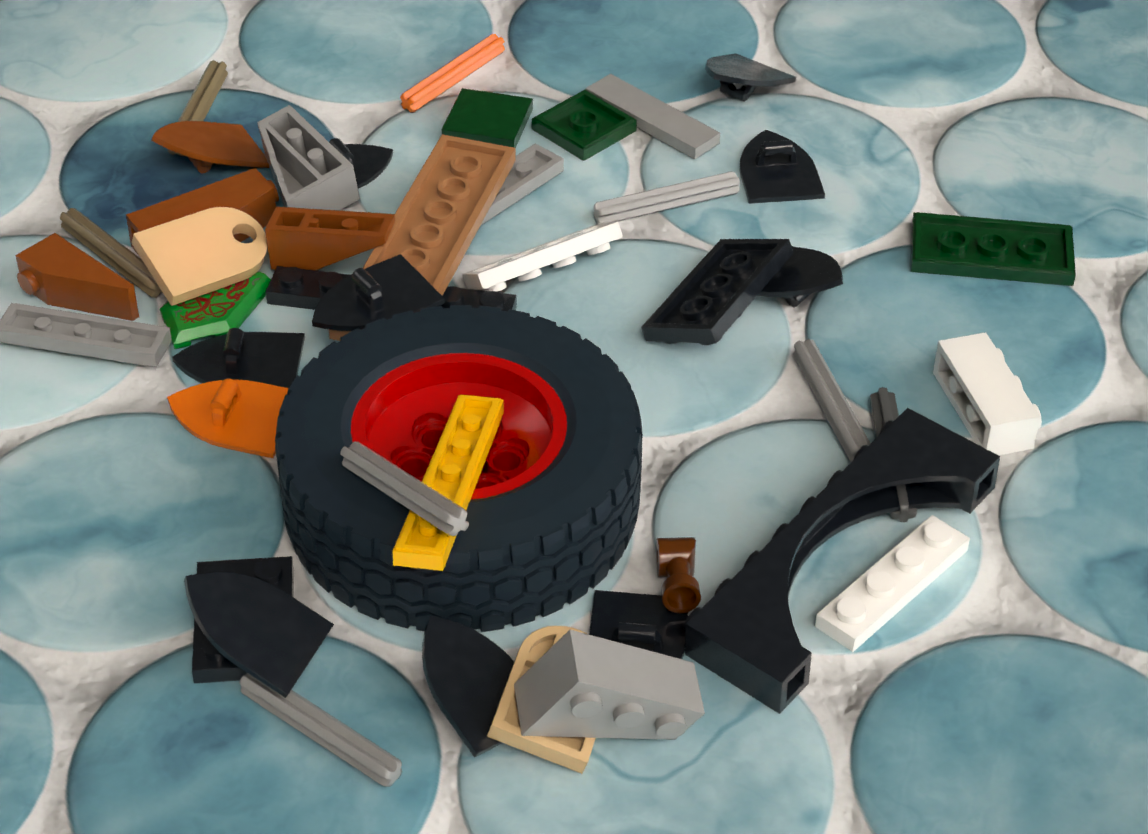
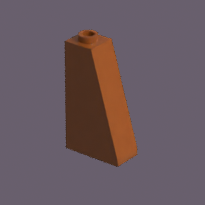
(243, 191)

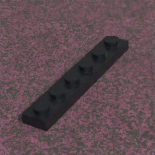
(306, 288)

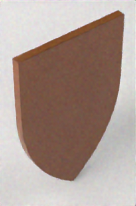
(211, 143)

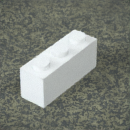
(986, 394)

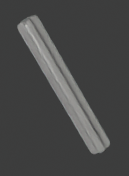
(666, 197)
(830, 397)
(405, 489)
(326, 731)

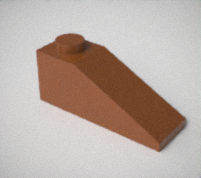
(321, 236)
(74, 280)

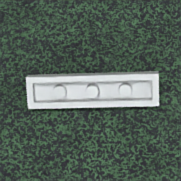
(556, 252)
(891, 583)

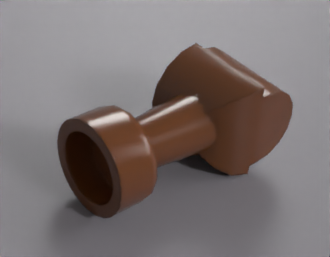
(677, 561)

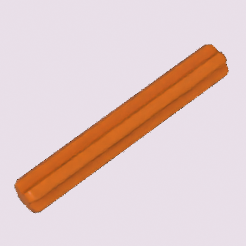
(452, 73)

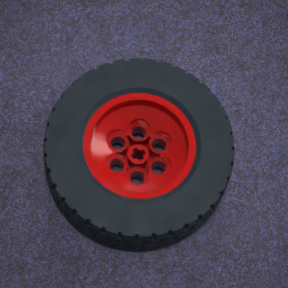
(548, 501)

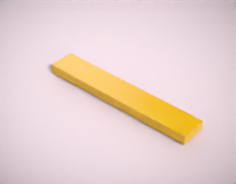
(453, 474)

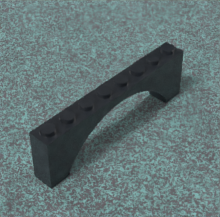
(748, 624)

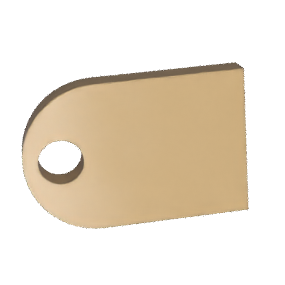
(200, 252)
(505, 727)

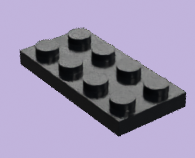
(717, 291)

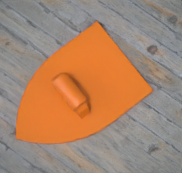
(231, 414)

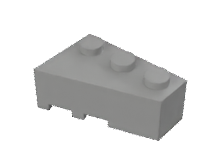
(305, 164)
(607, 691)

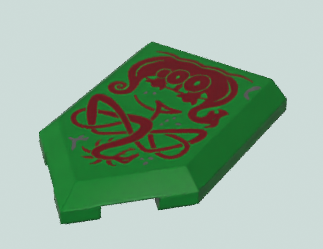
(214, 311)

